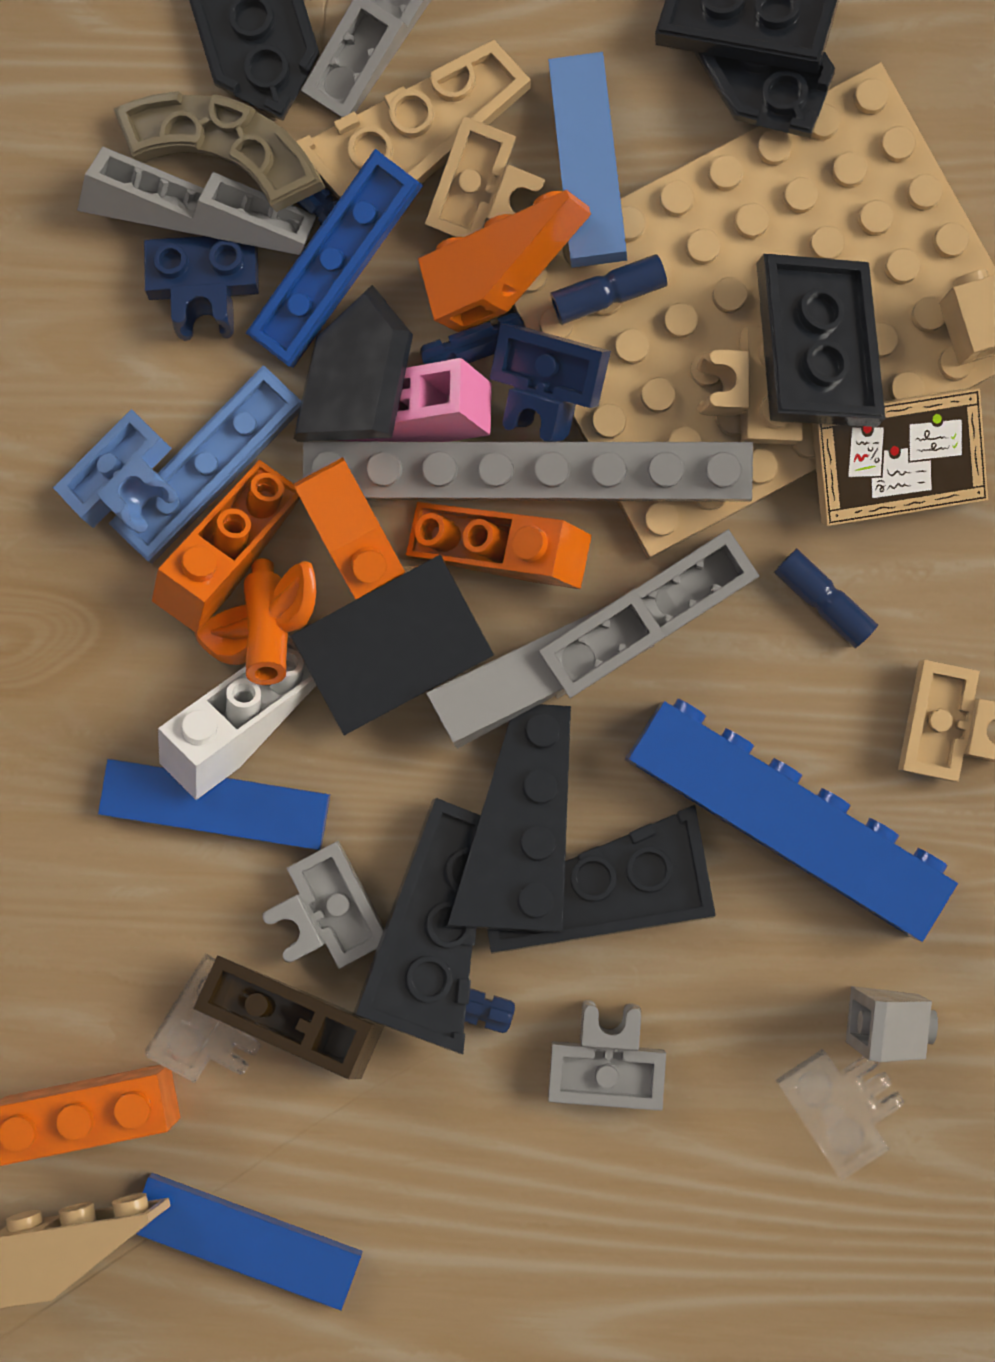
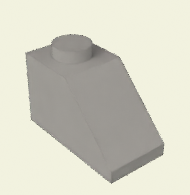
(890, 1024)

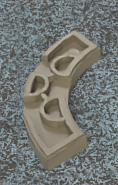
(224, 130)

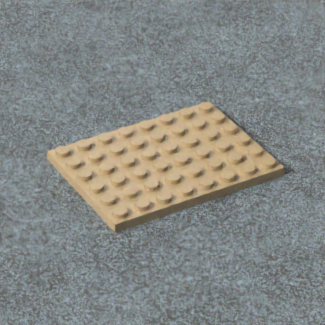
(848, 193)

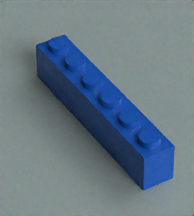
(791, 820)

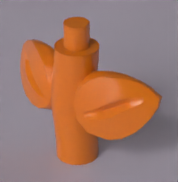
(260, 628)

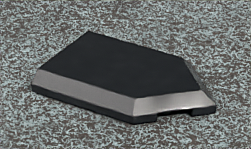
(258, 49)
(770, 94)
(355, 374)

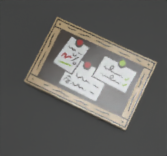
(914, 461)

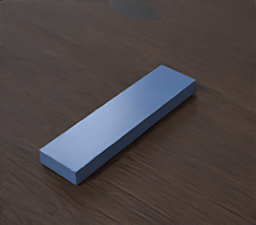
(588, 156)
(213, 460)

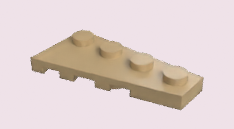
(420, 122)

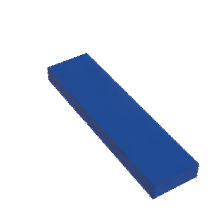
(334, 258)
(229, 808)
(251, 1243)

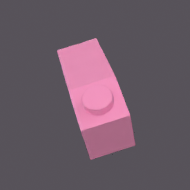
(442, 404)

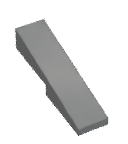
(361, 51)
(222, 210)
(649, 613)
(498, 690)

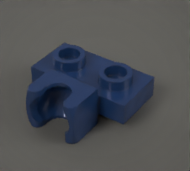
(200, 279)
(547, 378)

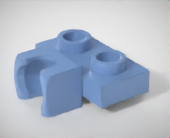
(118, 475)

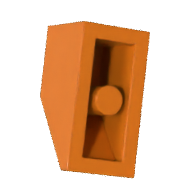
(349, 528)

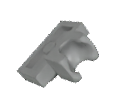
(329, 908)
(607, 1065)

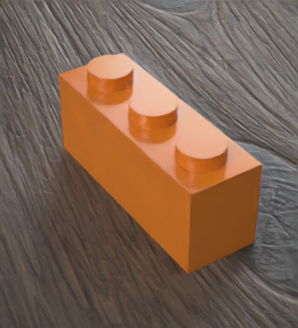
(87, 1114)

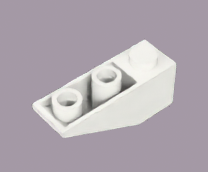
(229, 725)

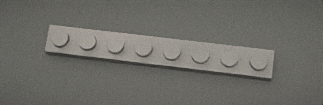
(543, 470)

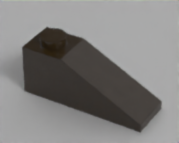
(289, 1018)

